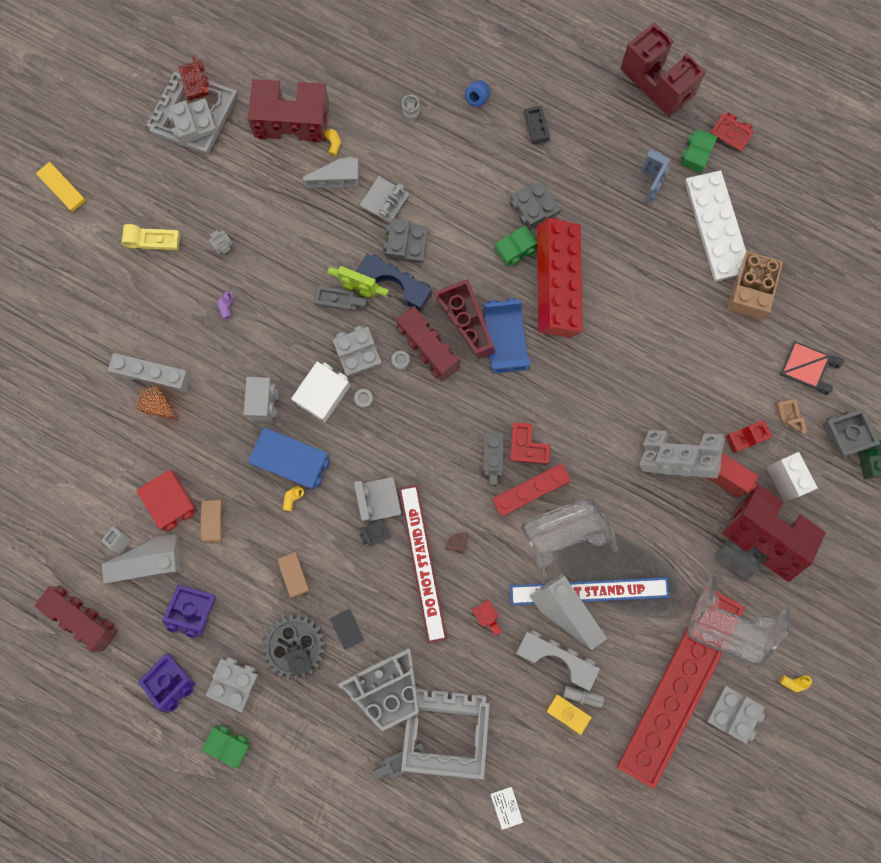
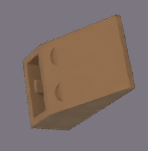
(755, 285)

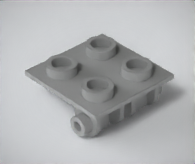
(384, 199)

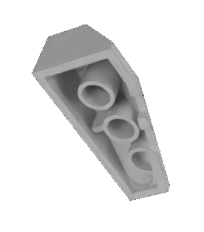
(150, 559)
(564, 607)

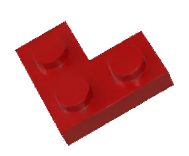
(523, 450)

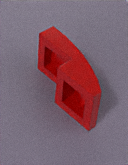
(748, 436)

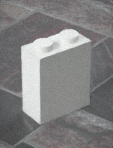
(321, 391)
(791, 477)

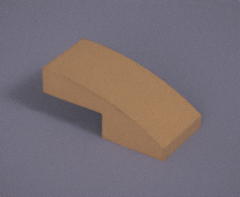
(211, 521)
(293, 575)

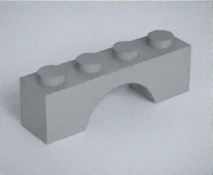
(158, 374)
(580, 671)

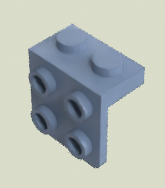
(655, 167)

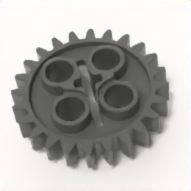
(301, 629)

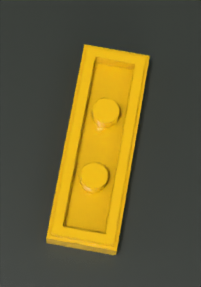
(60, 187)

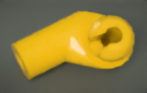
(333, 136)
(291, 496)

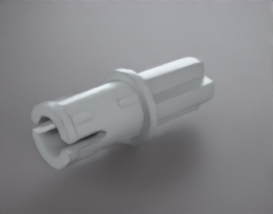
(583, 696)

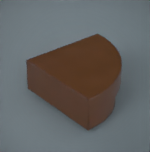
(457, 542)

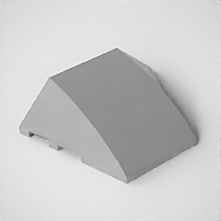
(385, 690)

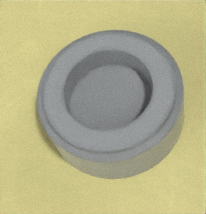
(400, 360)
(363, 398)

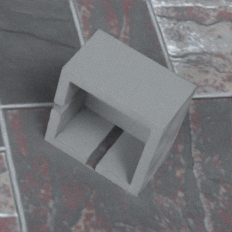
(260, 400)

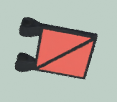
(808, 366)

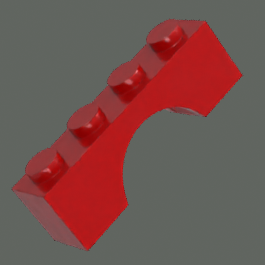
(531, 490)

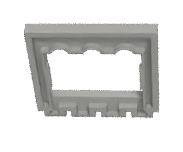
(173, 95)
(447, 764)

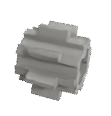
(220, 241)

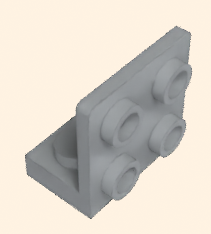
(377, 499)

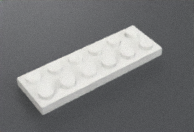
(716, 224)

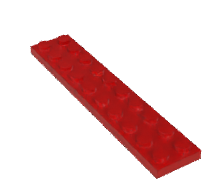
(672, 706)

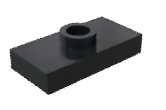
(536, 124)

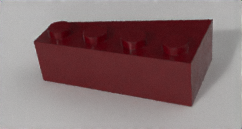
(428, 344)

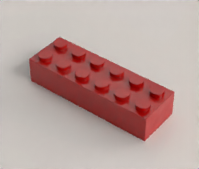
(559, 278)

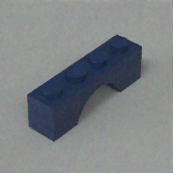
(415, 292)

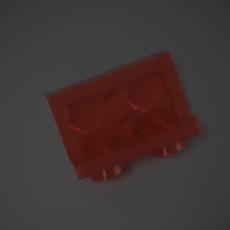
(193, 80)

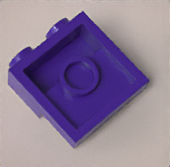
(188, 611)
(167, 683)

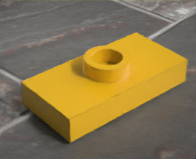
(568, 714)

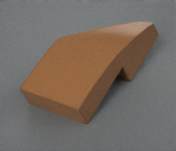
(790, 415)

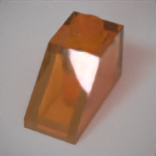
(156, 403)

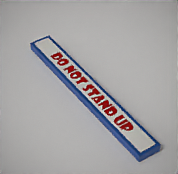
(601, 590)

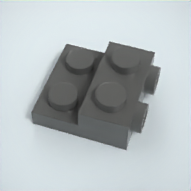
(534, 205)
(405, 241)
(851, 432)

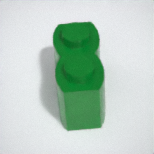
(698, 151)
(516, 246)
(226, 746)

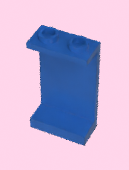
(507, 334)
(289, 458)

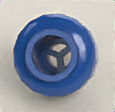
(477, 93)

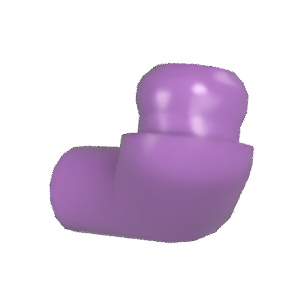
(224, 304)

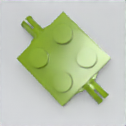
(355, 281)

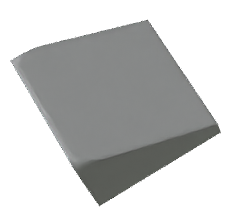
(116, 540)

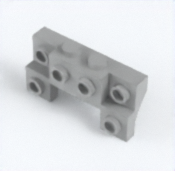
(681, 458)

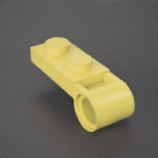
(150, 238)

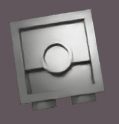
(191, 120)
(357, 351)
(232, 683)
(736, 714)

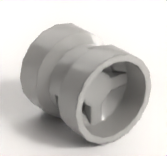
(410, 107)

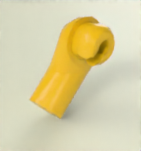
(796, 685)

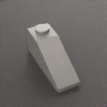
(336, 174)

